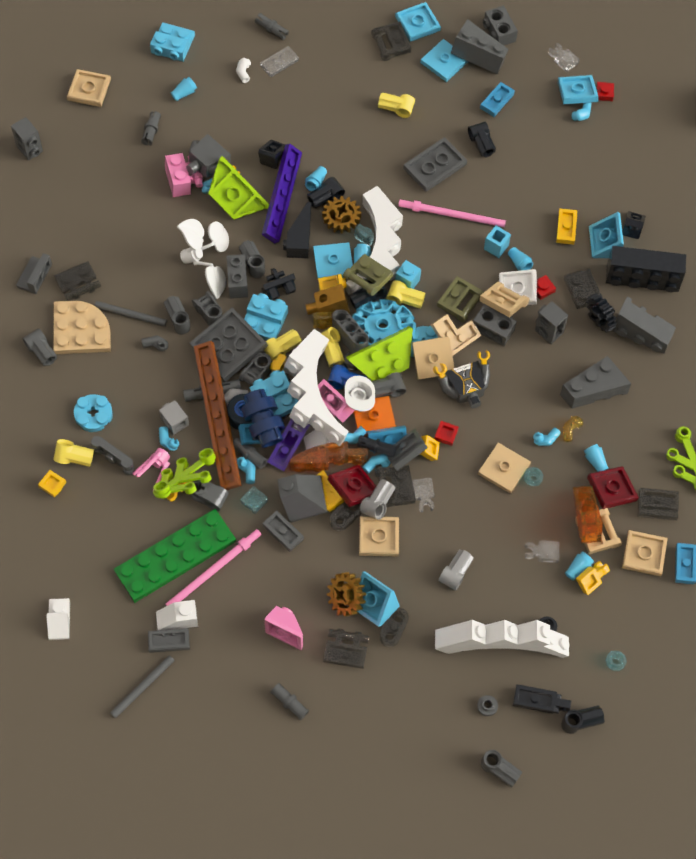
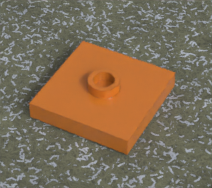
(377, 418)

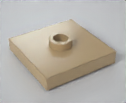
(88, 88)
(430, 354)
(504, 468)
(379, 536)
(644, 553)

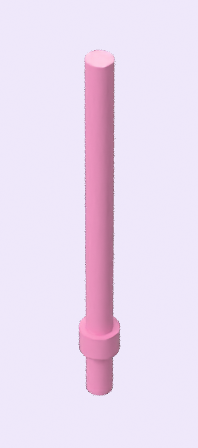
(417, 207)
(243, 545)

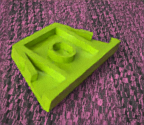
(234, 192)
(385, 355)

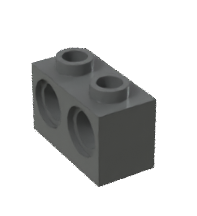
(500, 25)
(27, 138)
(237, 276)
(551, 322)
(491, 329)

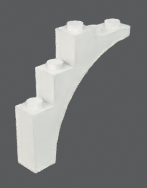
(386, 221)
(304, 387)
(501, 635)

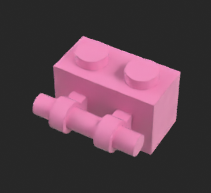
(178, 176)
(334, 401)

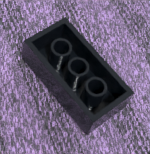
(645, 269)

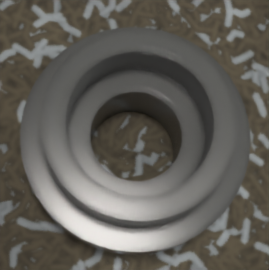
(487, 711)

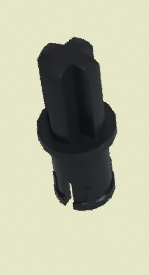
(376, 446)

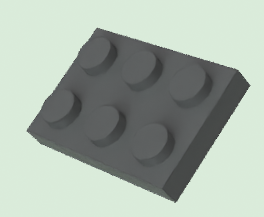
(435, 164)

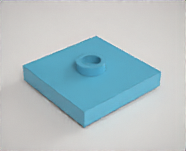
(418, 21)
(442, 62)
(577, 89)
(332, 259)

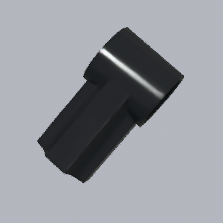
(481, 136)
(329, 189)
(362, 297)
(584, 719)

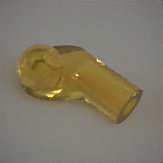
(569, 426)

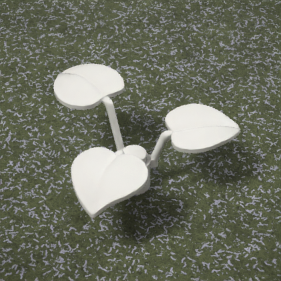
(193, 234)

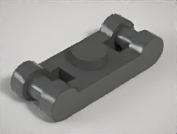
(112, 454)

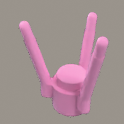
(157, 459)

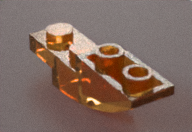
(320, 456)

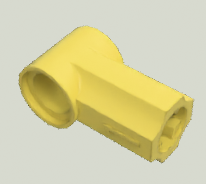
(401, 105)
(402, 294)
(282, 344)
(333, 352)
(68, 452)

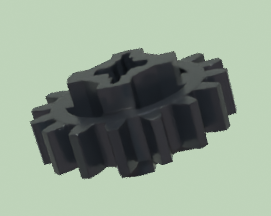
(601, 312)

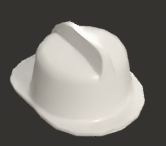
(359, 393)

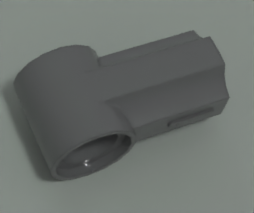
(253, 259)
(177, 314)
(37, 343)
(390, 385)
(503, 769)

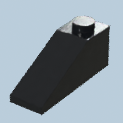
(299, 235)

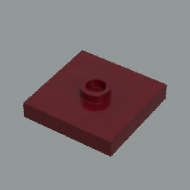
(352, 485)
(612, 487)

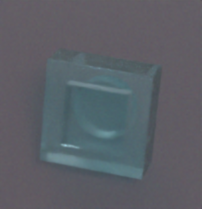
(364, 235)
(254, 500)

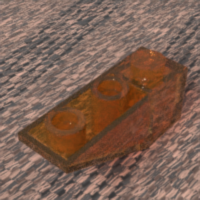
(587, 514)

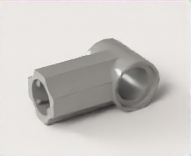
(376, 504)
(454, 573)

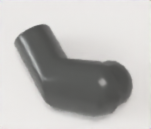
(155, 341)

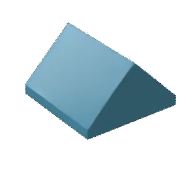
(605, 235)
(379, 599)

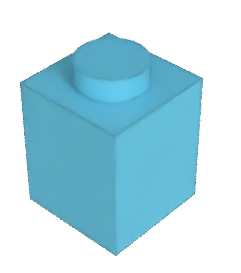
(497, 241)
(408, 274)

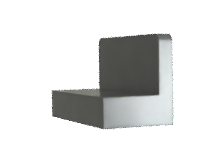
(34, 273)

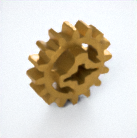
(341, 214)
(346, 594)

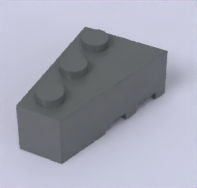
(479, 48)
(643, 328)
(594, 384)

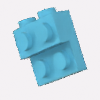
(172, 41)
(266, 315)
(277, 387)

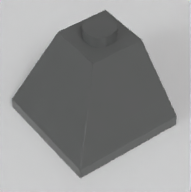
(302, 496)

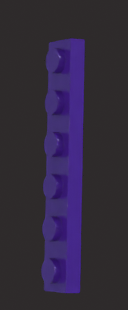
(281, 193)

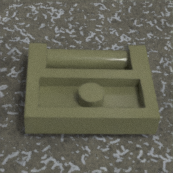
(370, 270)
(454, 297)

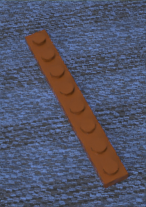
(217, 415)

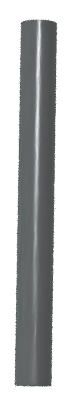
(130, 313)
(142, 686)

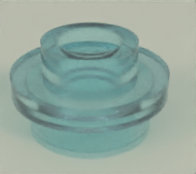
(536, 472)
(616, 655)

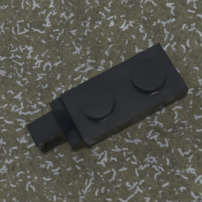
(540, 700)

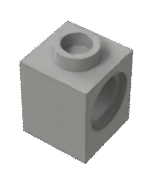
(174, 417)

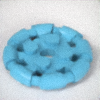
(383, 316)

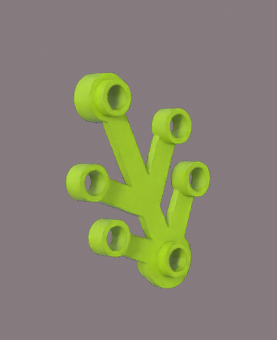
(689, 463)
(165, 487)

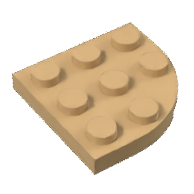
(80, 328)

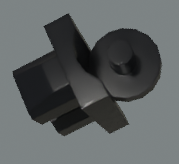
(286, 282)

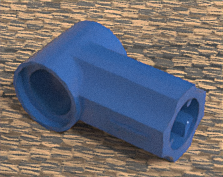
(339, 376)

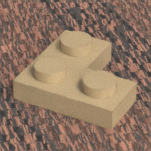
(458, 337)

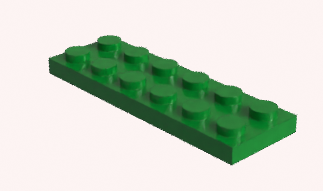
(174, 555)

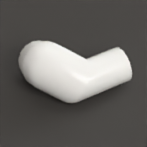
(241, 69)

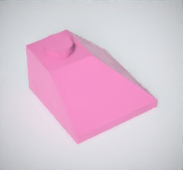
(284, 626)

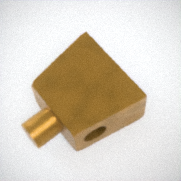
(329, 300)

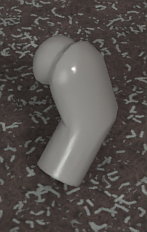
(233, 392)

